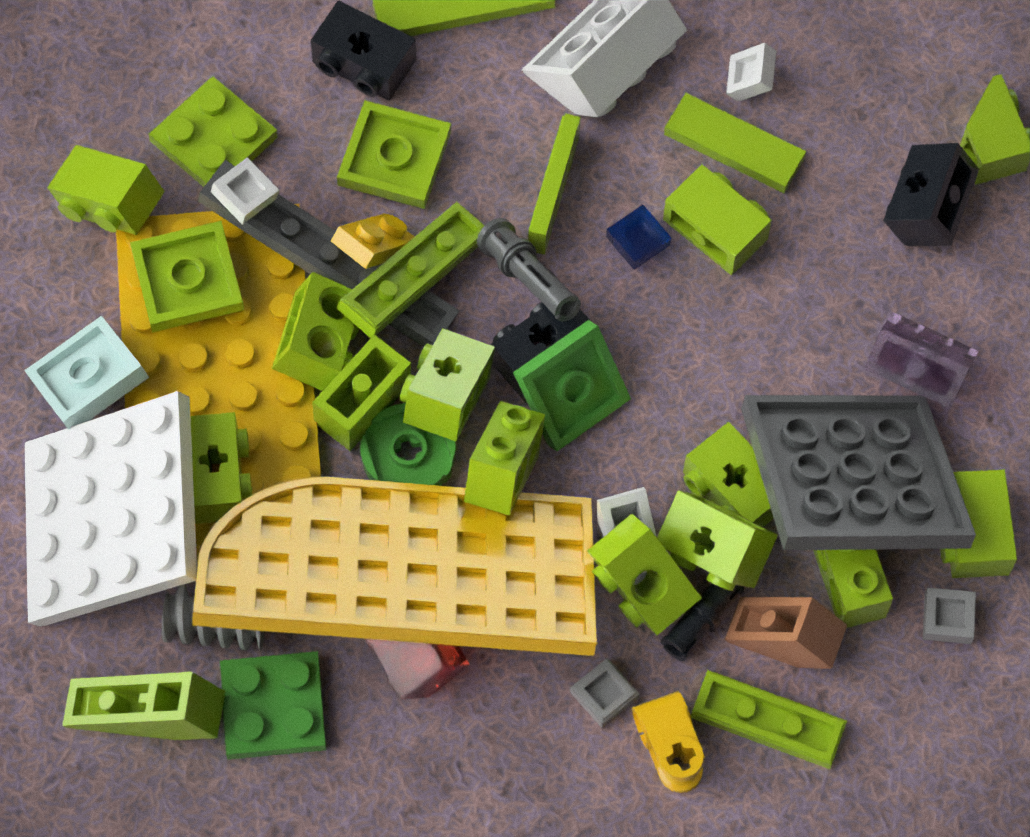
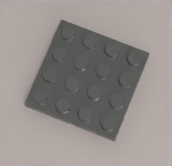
(856, 472)

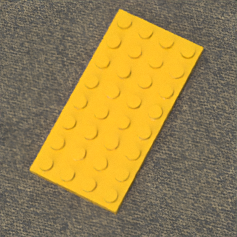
(229, 357)

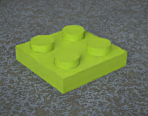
(212, 129)
(394, 154)
(187, 276)

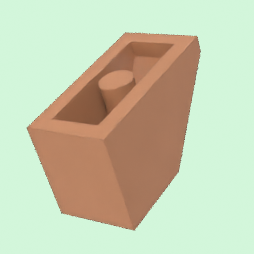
(787, 630)

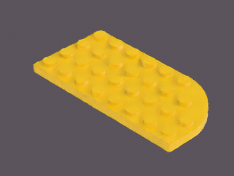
(402, 566)

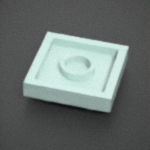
(86, 373)

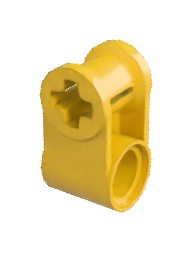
(668, 736)

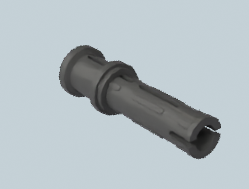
(519, 260)

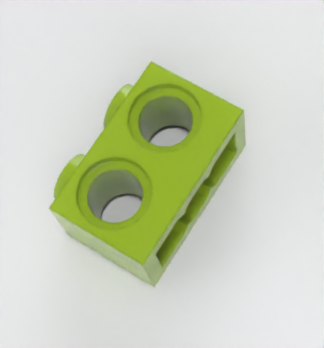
(312, 328)
(504, 458)
(855, 584)

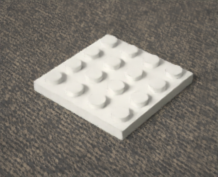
(110, 510)

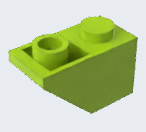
(996, 134)

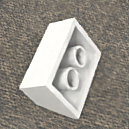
(605, 53)

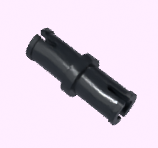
(699, 620)

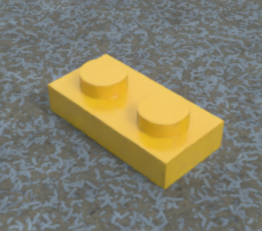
(372, 239)

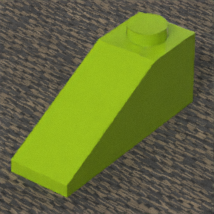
(146, 705)

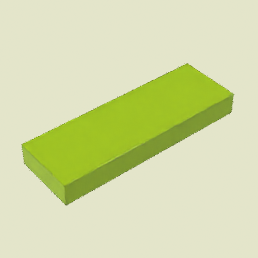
(734, 143)
(554, 182)
(768, 719)

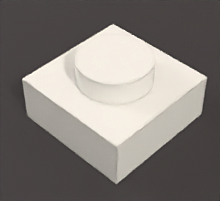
(751, 72)
(244, 191)

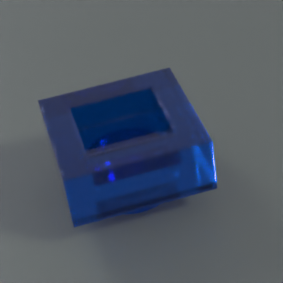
(638, 237)

